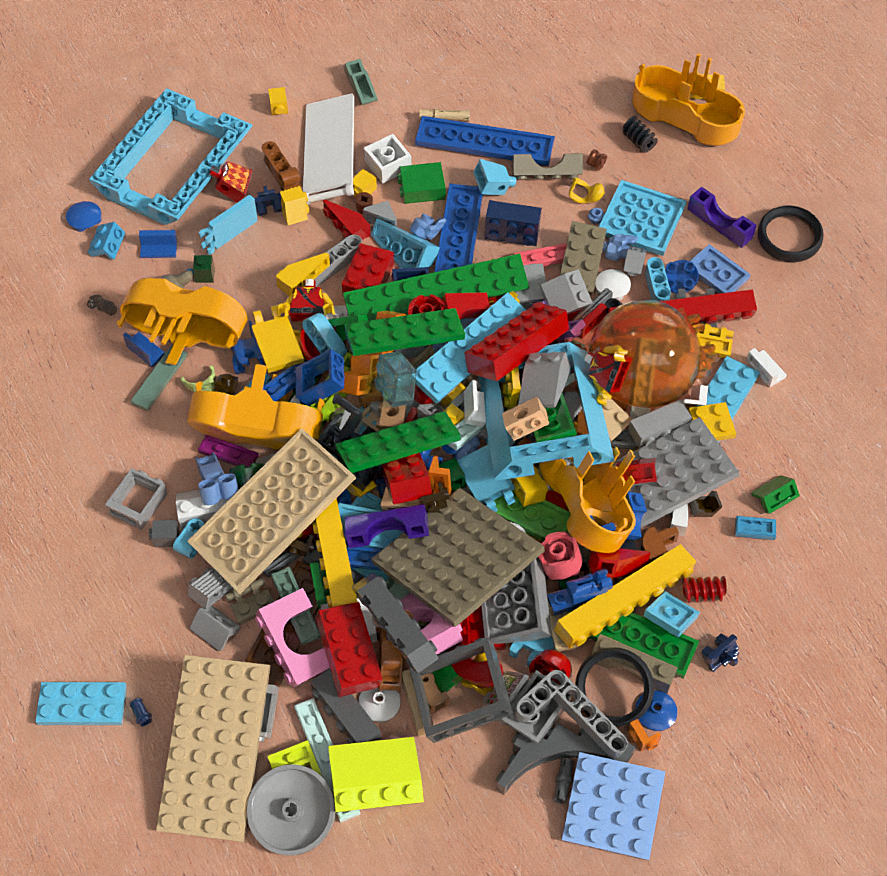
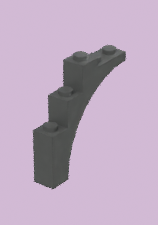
(557, 744)

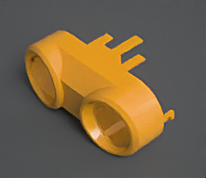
(599, 495)

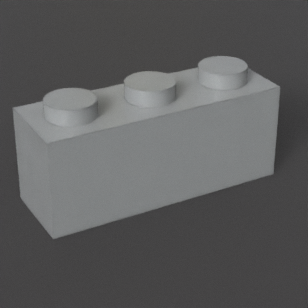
(658, 423)

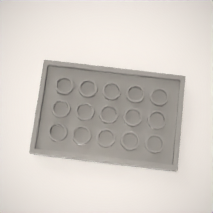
(686, 468)

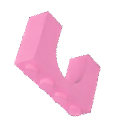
(273, 619)
(438, 630)

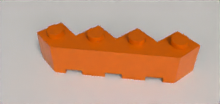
(364, 366)

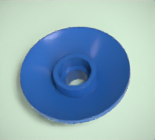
(661, 719)

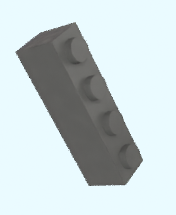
(346, 711)

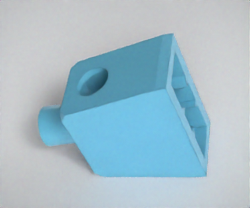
(492, 178)

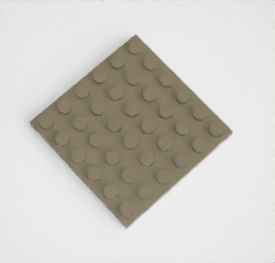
(462, 560)

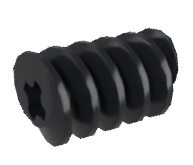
(639, 134)

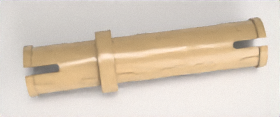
(455, 115)

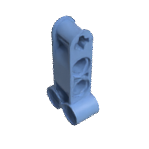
(214, 482)

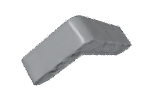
(340, 257)
(574, 709)

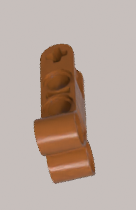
(279, 166)
(389, 661)

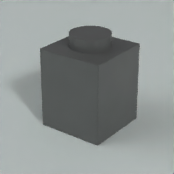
(164, 533)

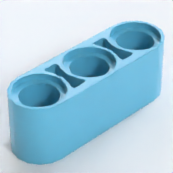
(657, 280)
(323, 334)

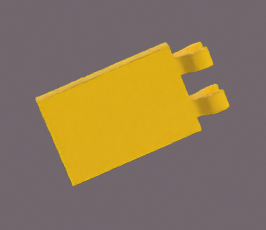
(276, 341)

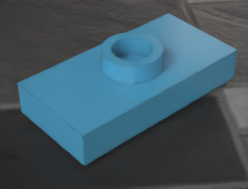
(755, 527)

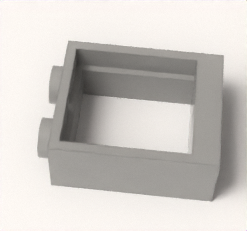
(138, 520)

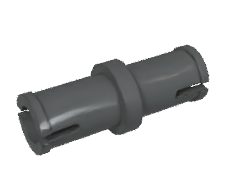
(563, 780)

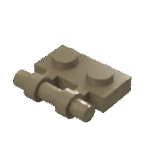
(246, 608)

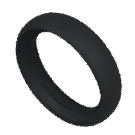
(795, 211)
(638, 663)

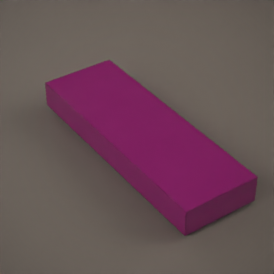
(227, 451)

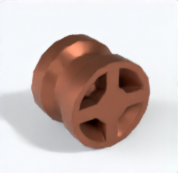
(596, 159)
(363, 200)

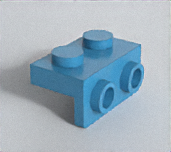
(107, 240)

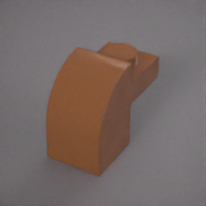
(656, 541)

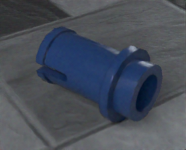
(141, 713)

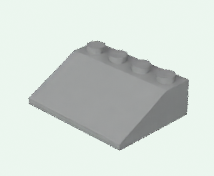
(519, 608)

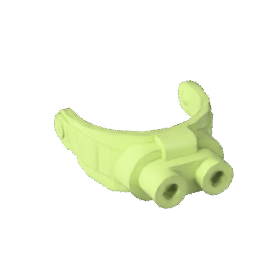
(208, 385)

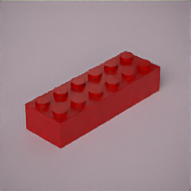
(516, 341)

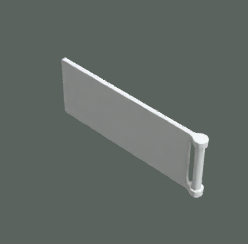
(329, 148)

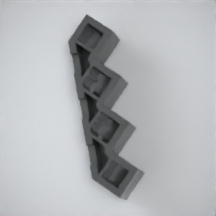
(395, 621)

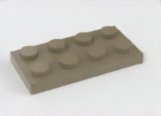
(584, 252)

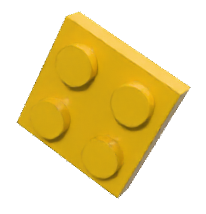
(511, 389)
(716, 419)

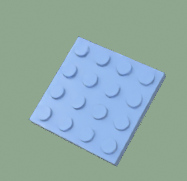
(613, 806)

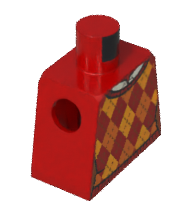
(231, 180)

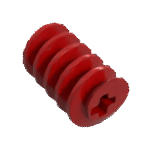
(704, 588)

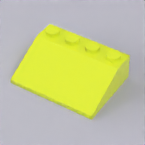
(375, 774)

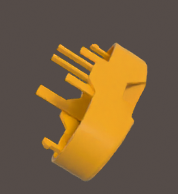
(664, 96)
(182, 315)
(252, 415)

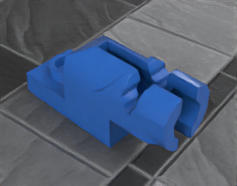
(579, 592)

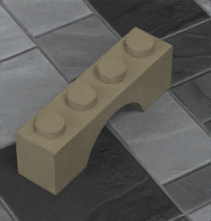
(569, 165)
(662, 672)

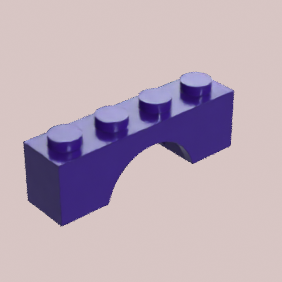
(704, 206)
(363, 528)

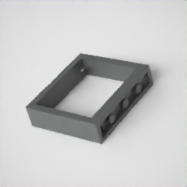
(472, 719)

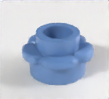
(596, 215)

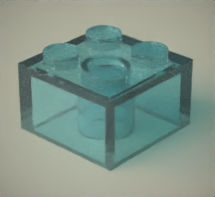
(395, 379)

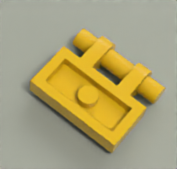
(721, 343)

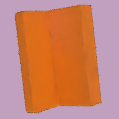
(439, 475)

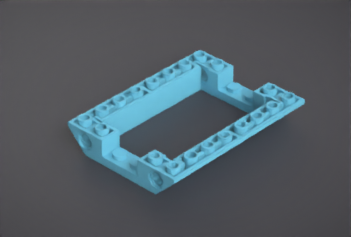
(169, 106)
(518, 460)

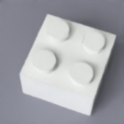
(386, 157)

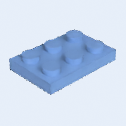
(719, 270)

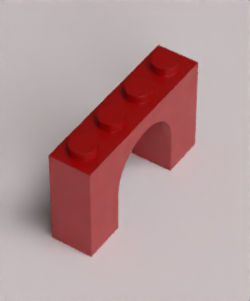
(467, 304)

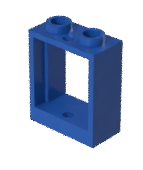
(305, 374)

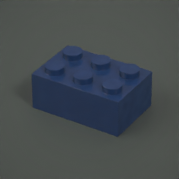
(512, 223)

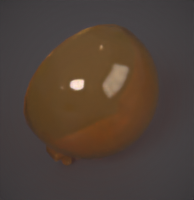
(662, 349)

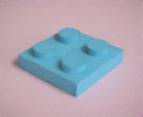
(671, 614)

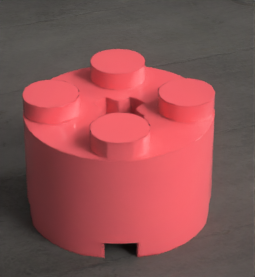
(561, 556)

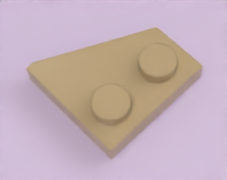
(615, 419)

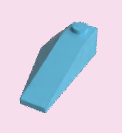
(408, 249)

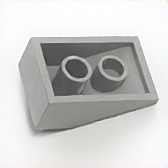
(545, 377)
(542, 721)

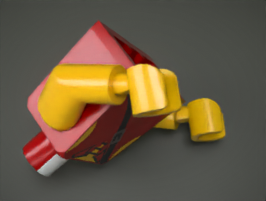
(306, 302)
(608, 370)

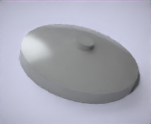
(291, 810)

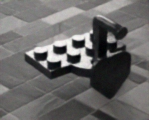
(365, 476)

